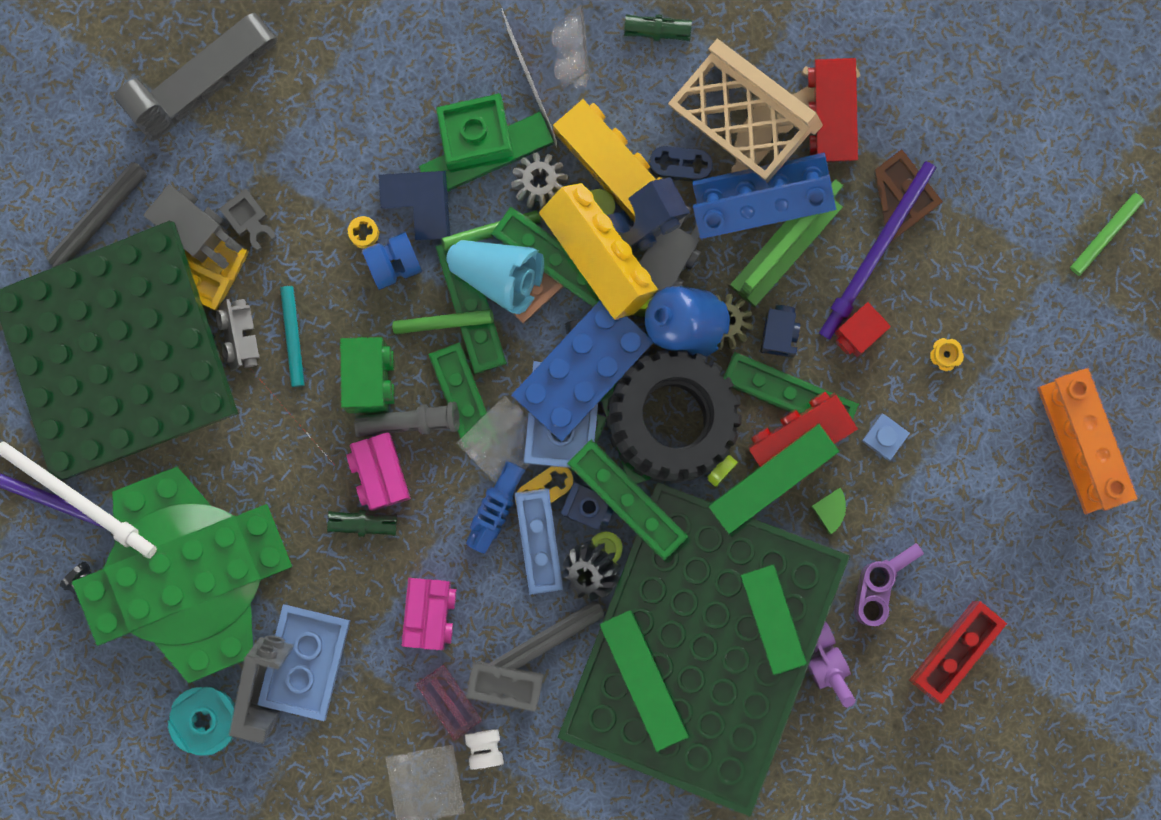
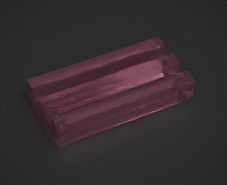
(465, 727)

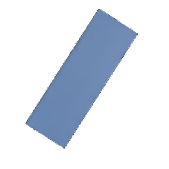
(538, 541)

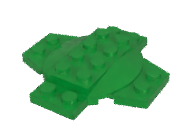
(197, 584)

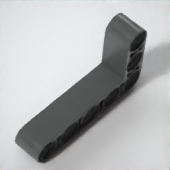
(197, 79)

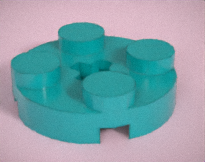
(183, 718)

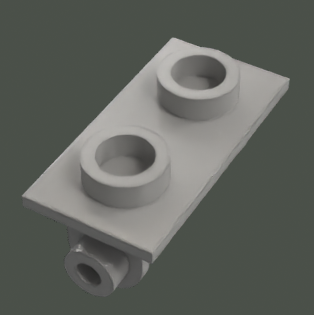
(232, 322)

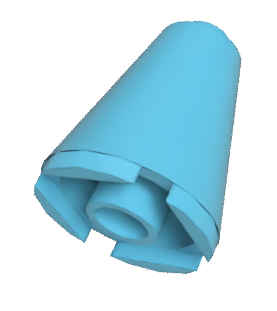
(498, 271)

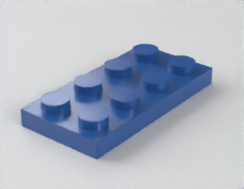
(581, 370)

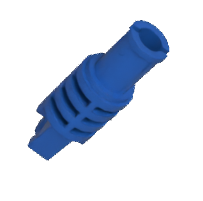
(494, 508)

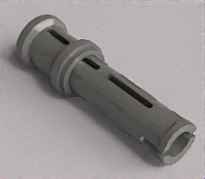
(423, 420)

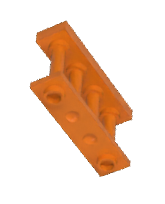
(1087, 442)

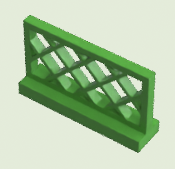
(781, 253)

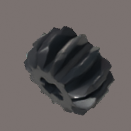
(591, 570)

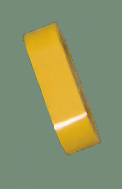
(545, 478)

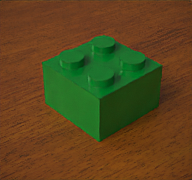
(365, 375)

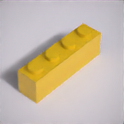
(603, 153)
(598, 250)

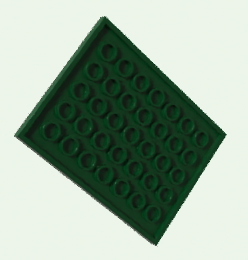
(706, 652)

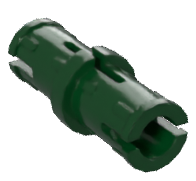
(657, 27)
(362, 523)

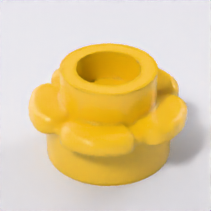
(951, 346)

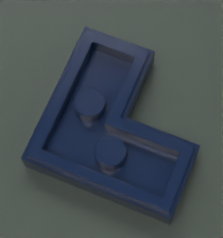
(426, 195)

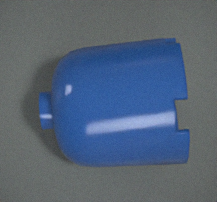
(687, 320)

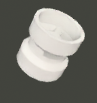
(483, 741)

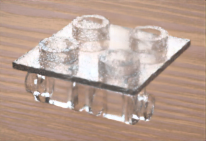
(571, 50)
(497, 438)
(425, 784)

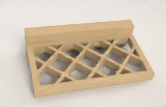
(763, 88)

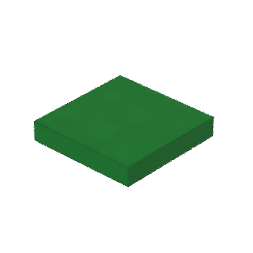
(474, 131)

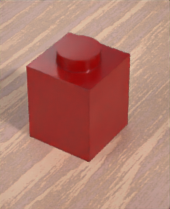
(861, 330)

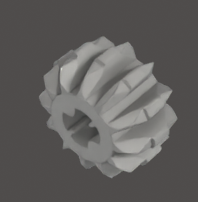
(526, 180)

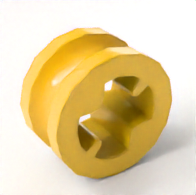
(355, 225)

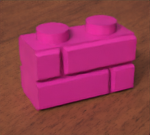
(378, 471)
(427, 614)

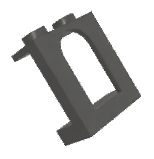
(491, 682)
(249, 719)

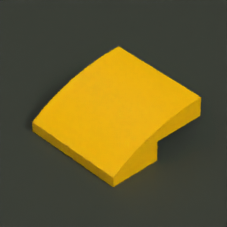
(213, 280)

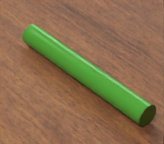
(481, 233)
(1107, 234)
(442, 321)

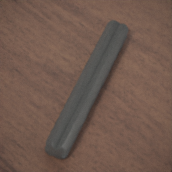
(97, 214)
(550, 637)

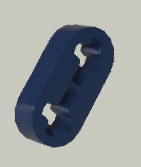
(680, 155)

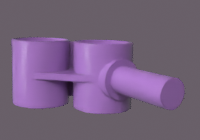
(881, 595)
(830, 667)

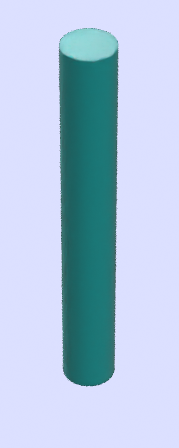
(292, 336)

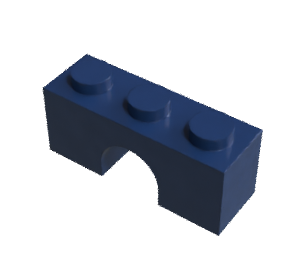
(656, 210)

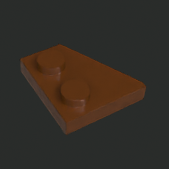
(893, 181)

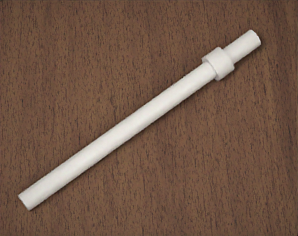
(123, 532)

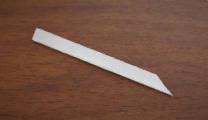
(530, 81)

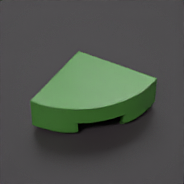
(831, 510)

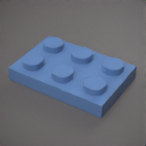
(546, 450)
(310, 671)

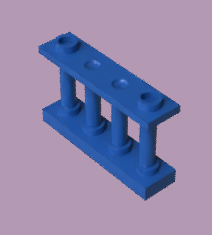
(747, 201)

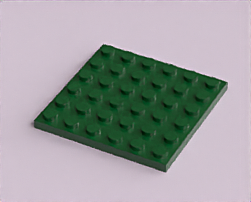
(114, 352)

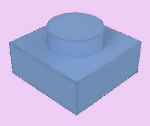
(885, 437)

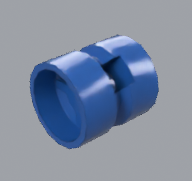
(380, 265)

